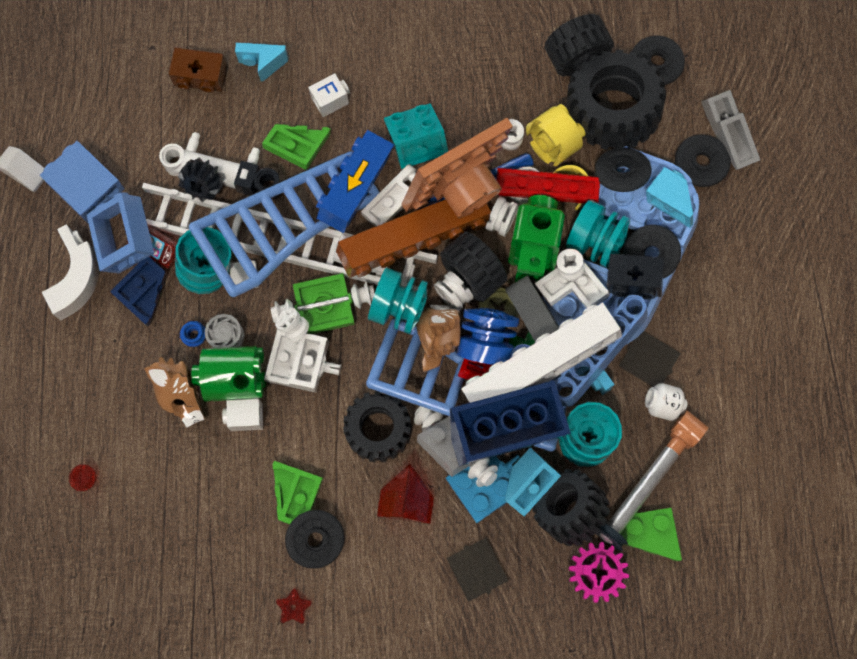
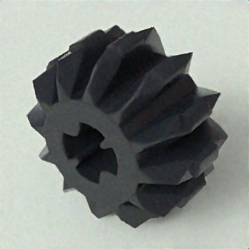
(200, 179)

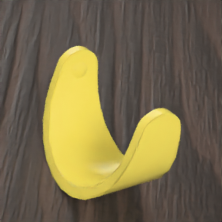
(572, 170)

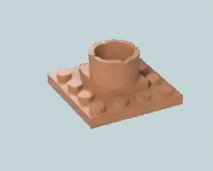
(461, 174)

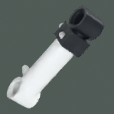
(243, 177)

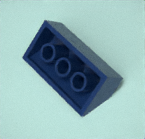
(507, 423)

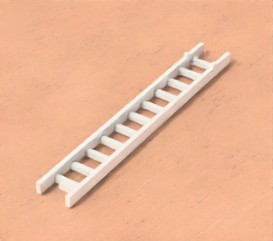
(303, 261)

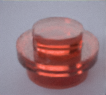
(82, 477)

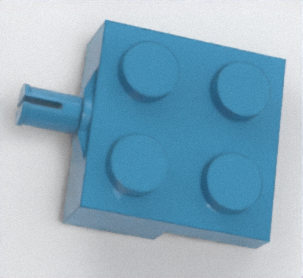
(483, 500)

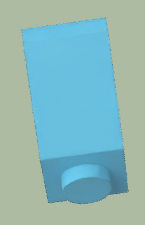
(671, 195)
(529, 481)

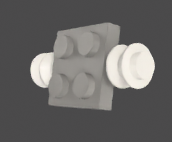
(438, 443)

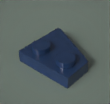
(141, 289)

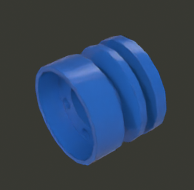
(487, 336)

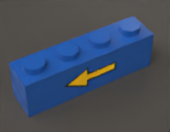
(354, 181)

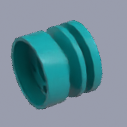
(596, 232)
(190, 257)
(398, 301)
(603, 429)

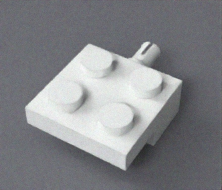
(299, 362)

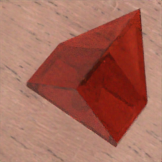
(406, 498)

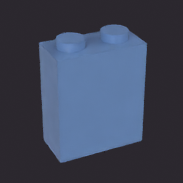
(81, 180)

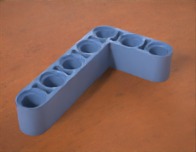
(596, 363)

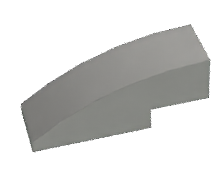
(731, 129)

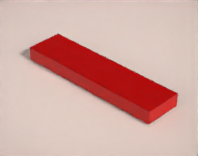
(557, 186)

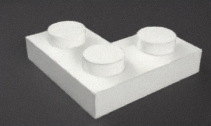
(587, 288)

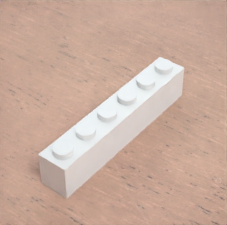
(548, 356)

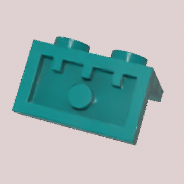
(416, 135)

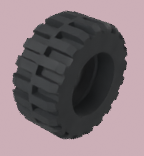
(617, 73)

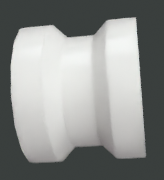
(515, 139)
(567, 270)
(292, 324)

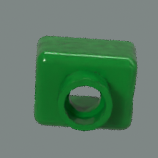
(536, 237)

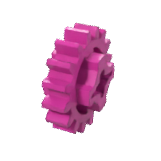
(610, 574)

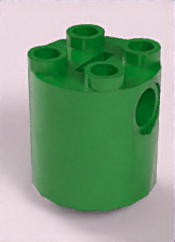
(230, 373)

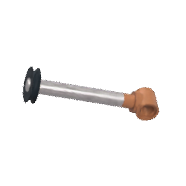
(684, 434)

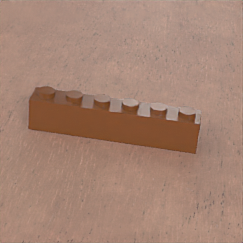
(406, 237)

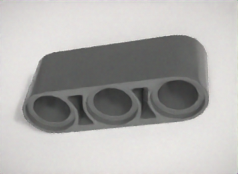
(532, 308)

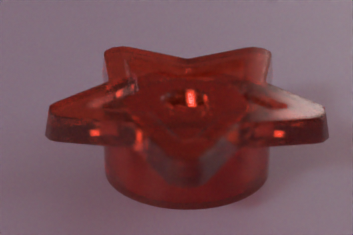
(286, 603)

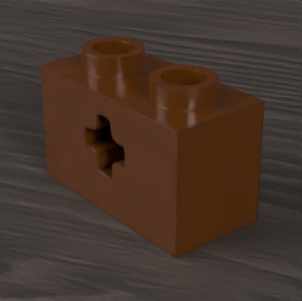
(198, 70)

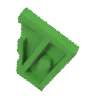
(296, 143)
(294, 491)
(653, 533)

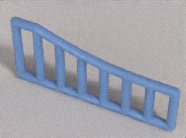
(264, 197)
(422, 399)

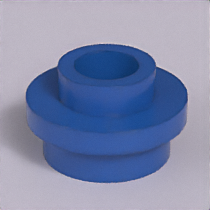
(187, 329)

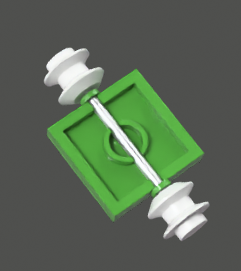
(326, 302)

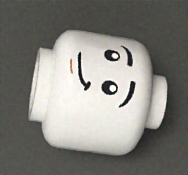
(665, 401)

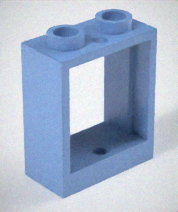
(136, 230)

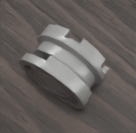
(224, 332)

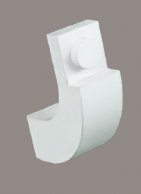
(80, 280)

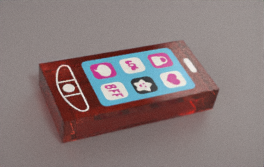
(163, 248)

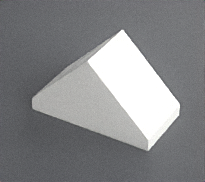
(21, 168)

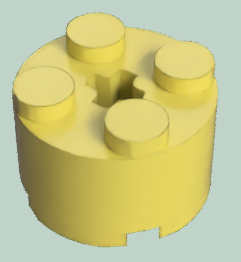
(555, 135)

